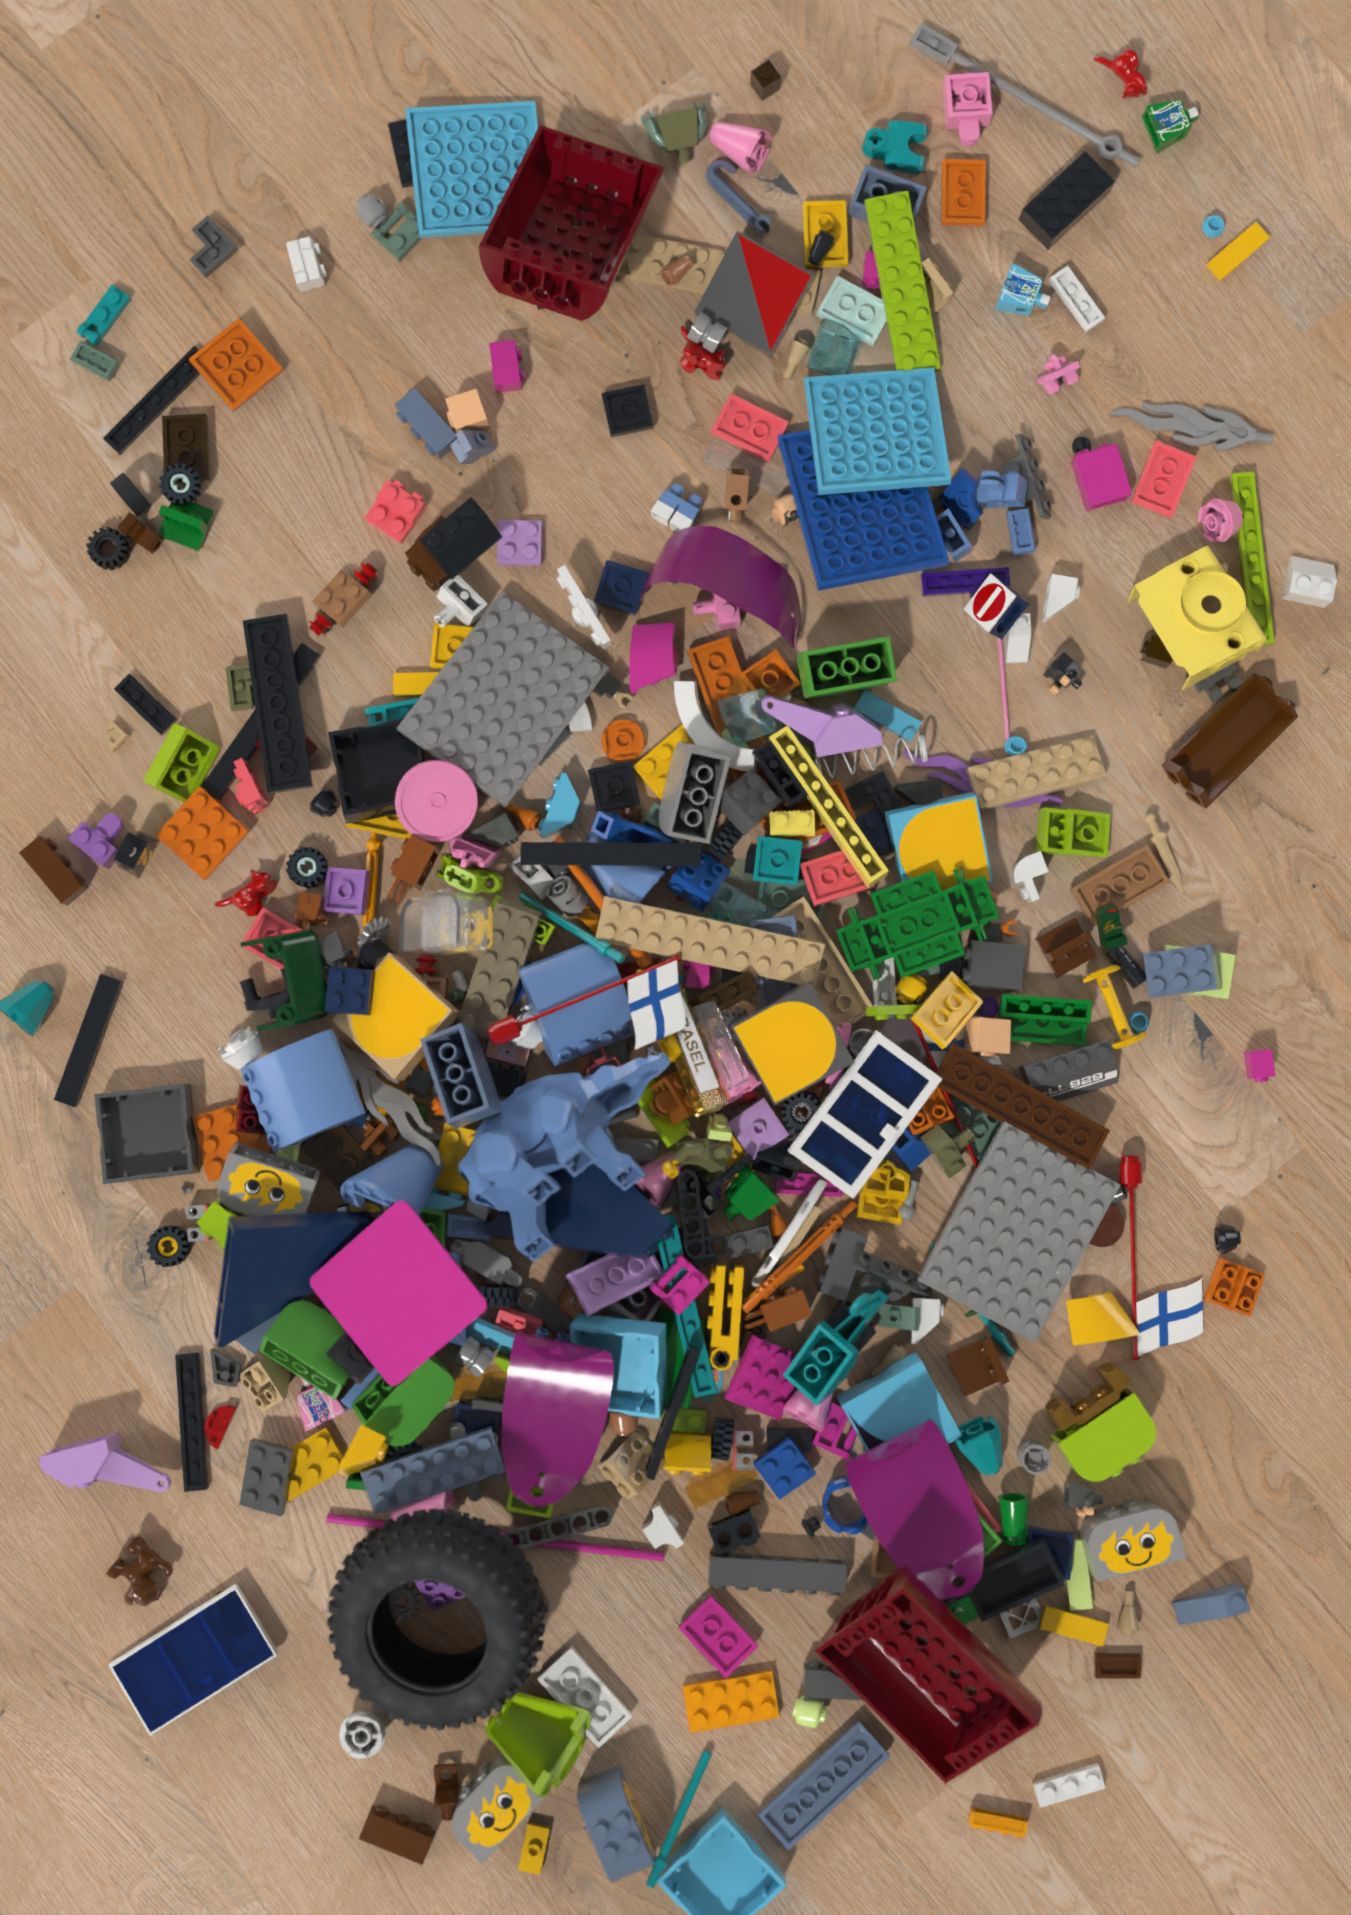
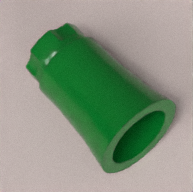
(1014, 1517)

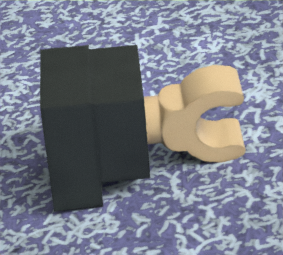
(609, 687)

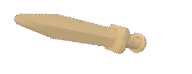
(1164, 851)

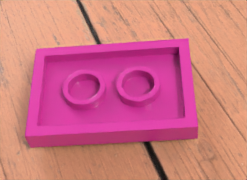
(718, 1636)

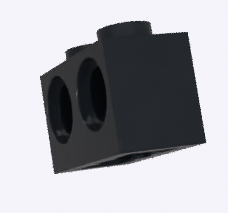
(731, 1526)

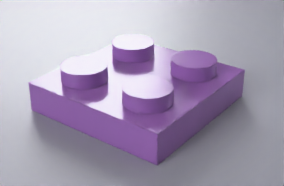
(346, 891)

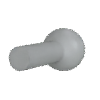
(907, 1210)

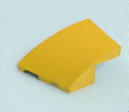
(883, 1194)
(1098, 1319)

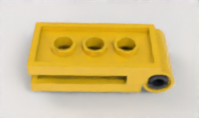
(725, 1341)

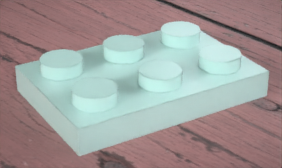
(855, 309)

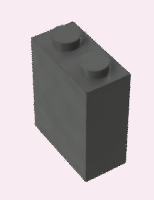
(993, 965)

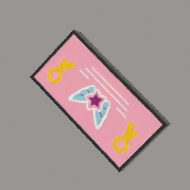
(508, 1053)

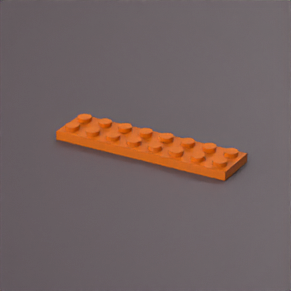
(719, 679)

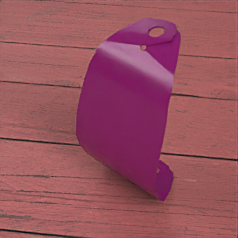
(734, 572)
(553, 1414)
(921, 1508)

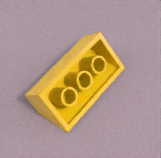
(364, 1451)

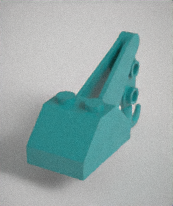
(827, 1355)

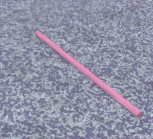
(1003, 686)

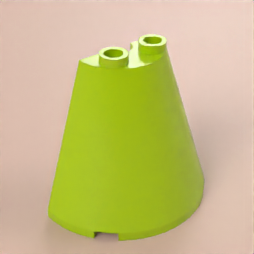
(539, 1738)

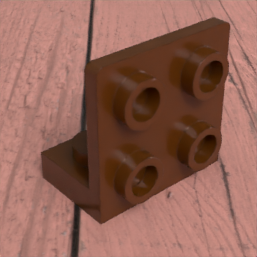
(977, 1366)

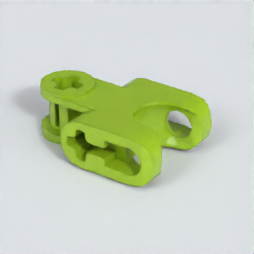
(468, 879)

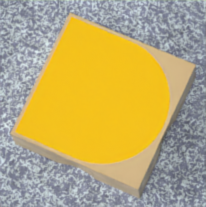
(400, 1016)

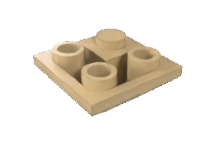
(266, 1382)

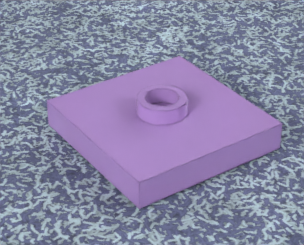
(758, 1128)

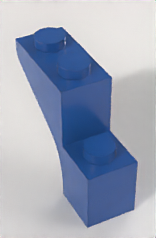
(618, 829)

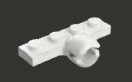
(583, 610)

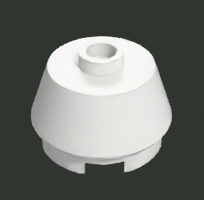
(530, 1035)
(241, 1048)
(362, 1734)

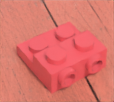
(396, 510)
(249, 791)

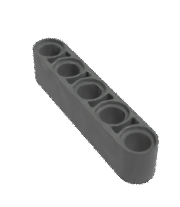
(567, 1521)

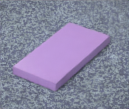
(612, 1280)

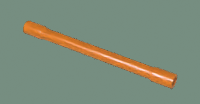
(641, 957)

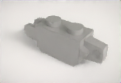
(487, 1261)

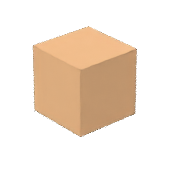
(466, 412)
(987, 1037)

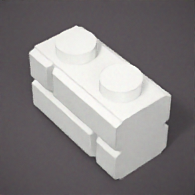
(305, 263)

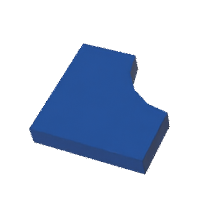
(961, 499)

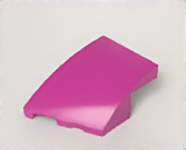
(652, 654)

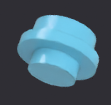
(1213, 226)
(1015, 745)
(1138, 1021)

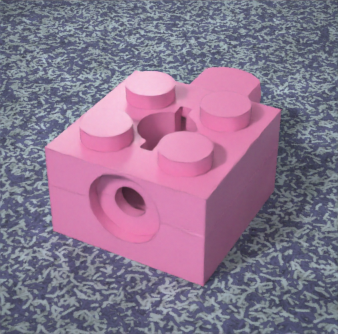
(967, 104)

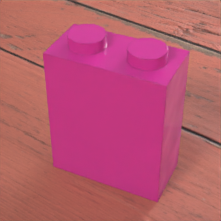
(1101, 477)

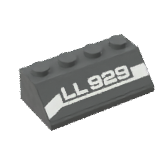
(1073, 1071)

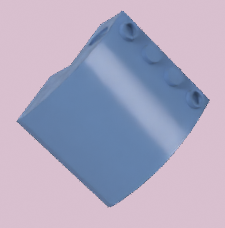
(587, 1023)
(302, 1090)

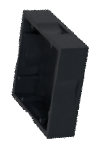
(370, 768)

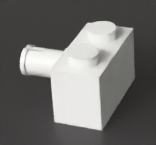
(459, 602)

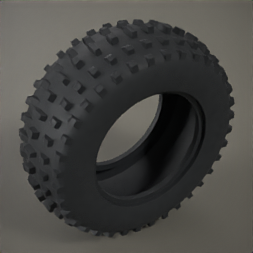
(409, 1679)

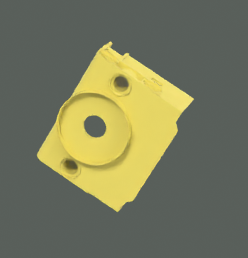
(1193, 637)

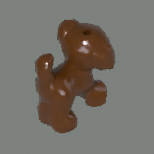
(142, 1588)

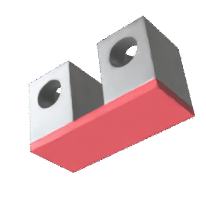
(201, 1208)
(737, 1459)

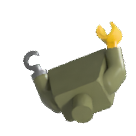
(699, 1156)

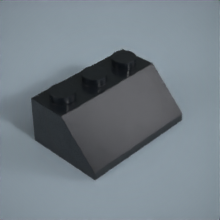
(461, 538)

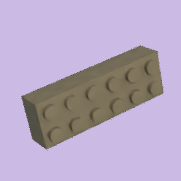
(496, 970)

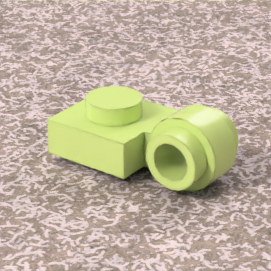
(718, 1128)

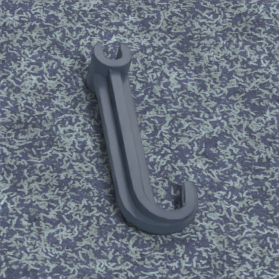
(756, 221)

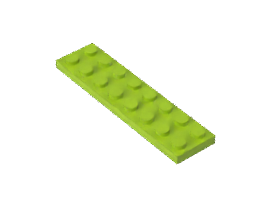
(902, 281)

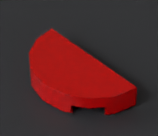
(218, 1423)

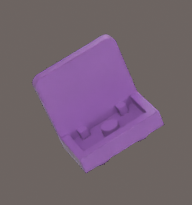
(438, 1594)

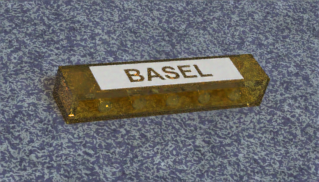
(696, 1067)

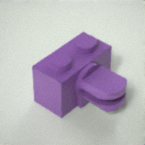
(99, 841)

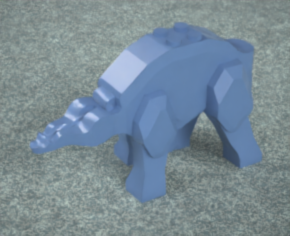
(552, 1127)

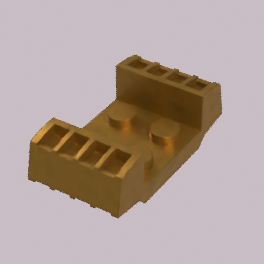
(1097, 1401)

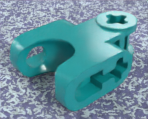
(893, 147)

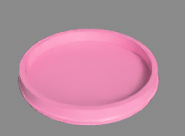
(436, 800)

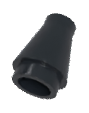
(820, 248)

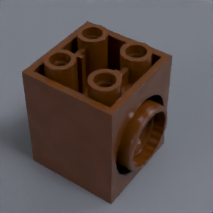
(423, 564)

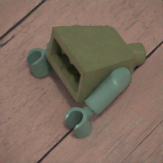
(677, 130)

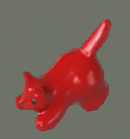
(1125, 68)
(697, 357)
(249, 897)

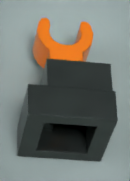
(994, 931)

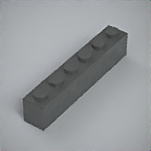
(777, 1572)

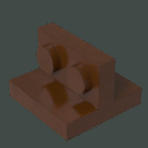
(1066, 947)

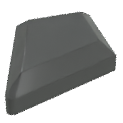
(224, 1369)

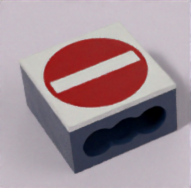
(996, 606)

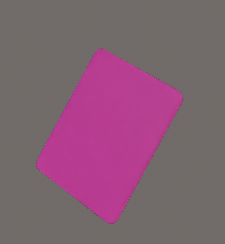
(398, 1293)

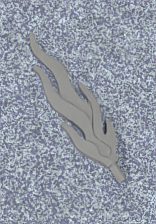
(1203, 430)
(388, 1098)

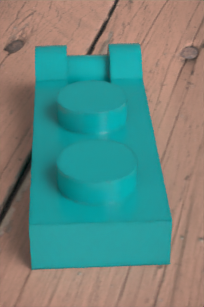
(104, 315)
(389, 711)

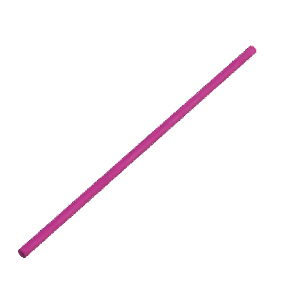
(558, 1544)

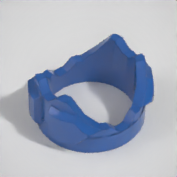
(853, 1527)

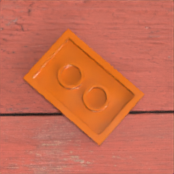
(963, 192)

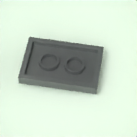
(267, 1477)

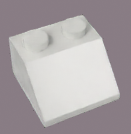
(1309, 582)

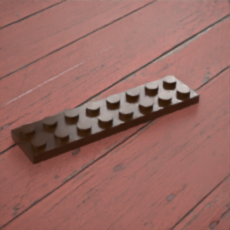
(1020, 1106)

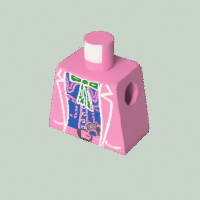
(317, 1406)

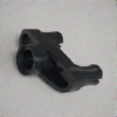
(270, 1002)

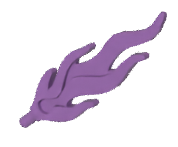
(964, 785)

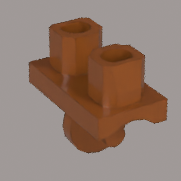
(377, 1133)

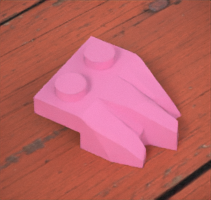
(473, 852)

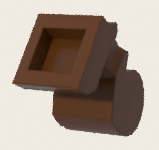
(140, 534)

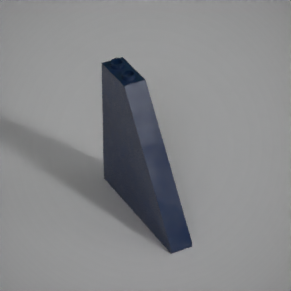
(596, 1217)
(272, 1262)

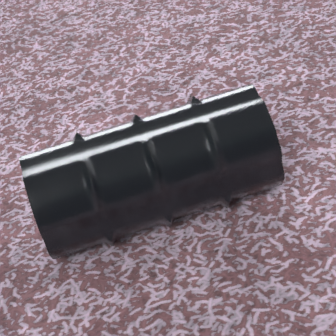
(1129, 967)

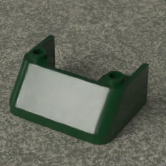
(303, 974)

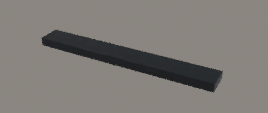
(243, 745)
(610, 854)

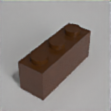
(54, 870)
(397, 1834)

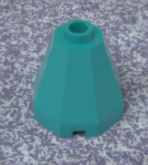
(28, 1006)
(982, 1444)

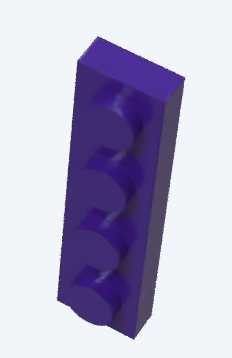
(959, 581)

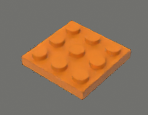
(236, 364)
(202, 833)
(217, 1136)

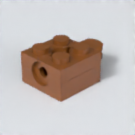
(412, 866)
(671, 1099)
(780, 1309)

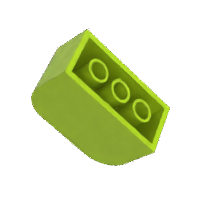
(1108, 1439)

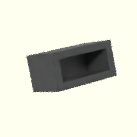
(749, 1241)

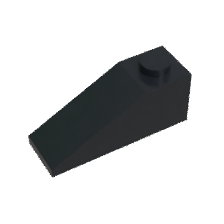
(780, 776)

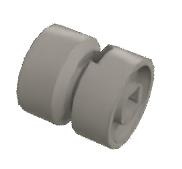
(707, 332)
(567, 896)
(858, 1040)
(474, 1357)
(1033, 1457)

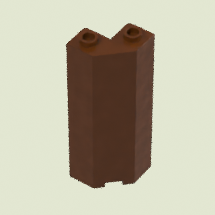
(1230, 740)

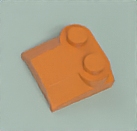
(772, 675)

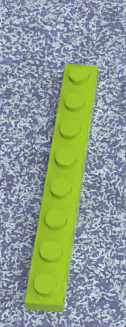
(1252, 552)

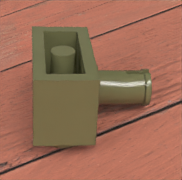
(946, 1150)

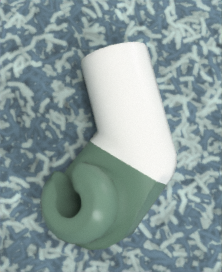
(460, 989)

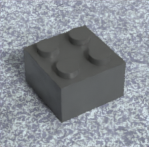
(748, 801)

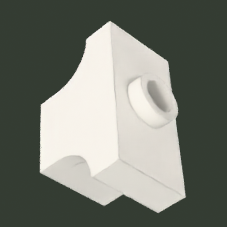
(662, 1528)

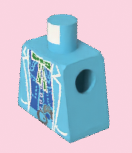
(1021, 292)

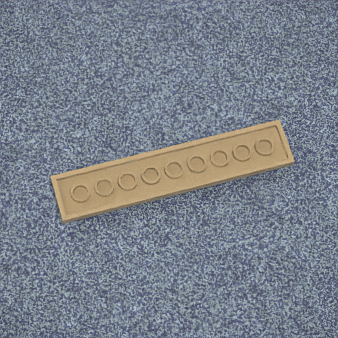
(650, 254)
(709, 941)

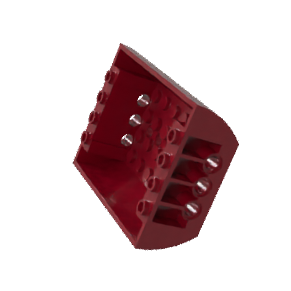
(536, 218)
(913, 1681)

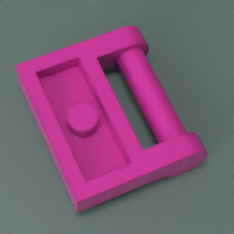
(685, 1290)
(833, 1429)

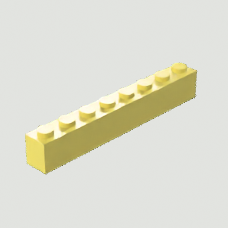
(830, 809)

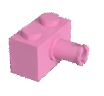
(726, 613)

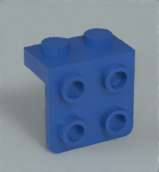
(698, 883)

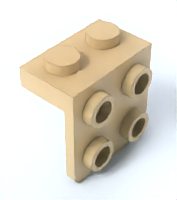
(938, 290)
(627, 1465)

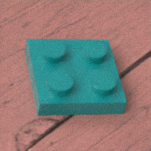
(777, 860)

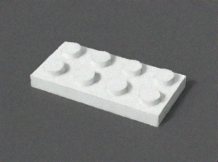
(577, 1685)

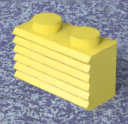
(792, 823)

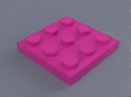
(760, 1378)

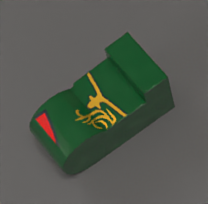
(1110, 927)

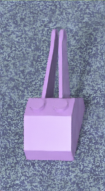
(829, 731)
(101, 1460)

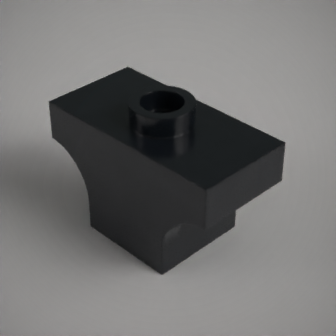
(372, 954)

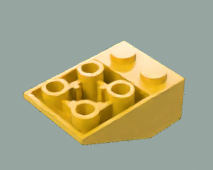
(688, 1453)

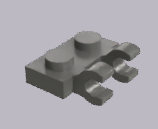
(1213, 691)

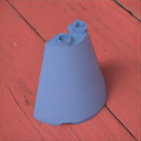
(624, 882)
(401, 1176)

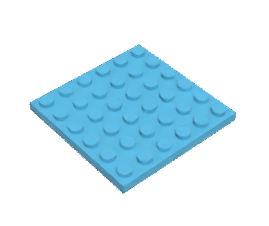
(465, 162)
(876, 431)

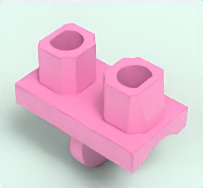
(1068, 372)

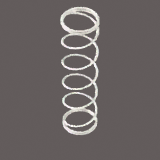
(922, 747)

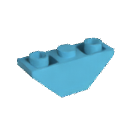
(561, 808)

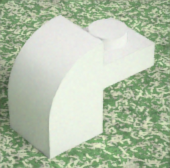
(1024, 872)

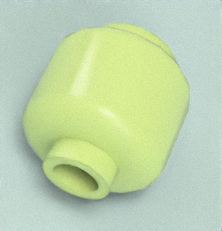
(809, 1712)

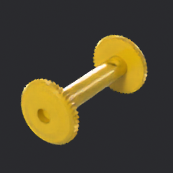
(1114, 1007)

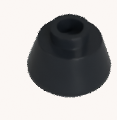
(324, 803)
(1226, 1238)

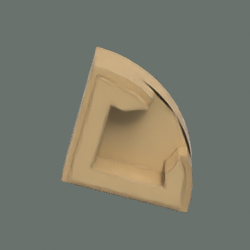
(116, 736)

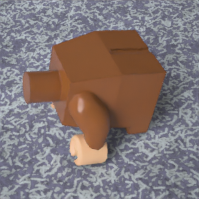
(310, 911)

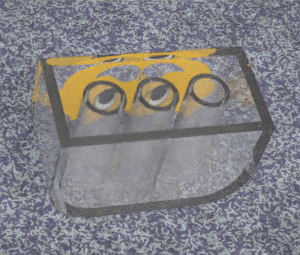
(445, 923)

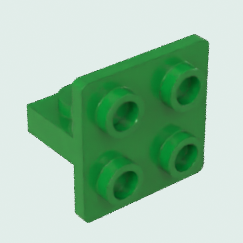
(185, 524)

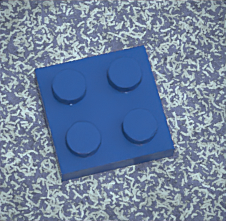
(784, 1467)

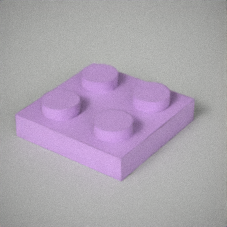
(520, 543)

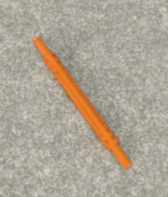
(799, 1256)

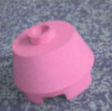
(1220, 519)

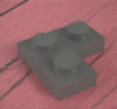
(217, 247)

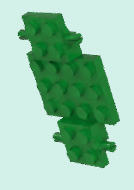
(917, 923)

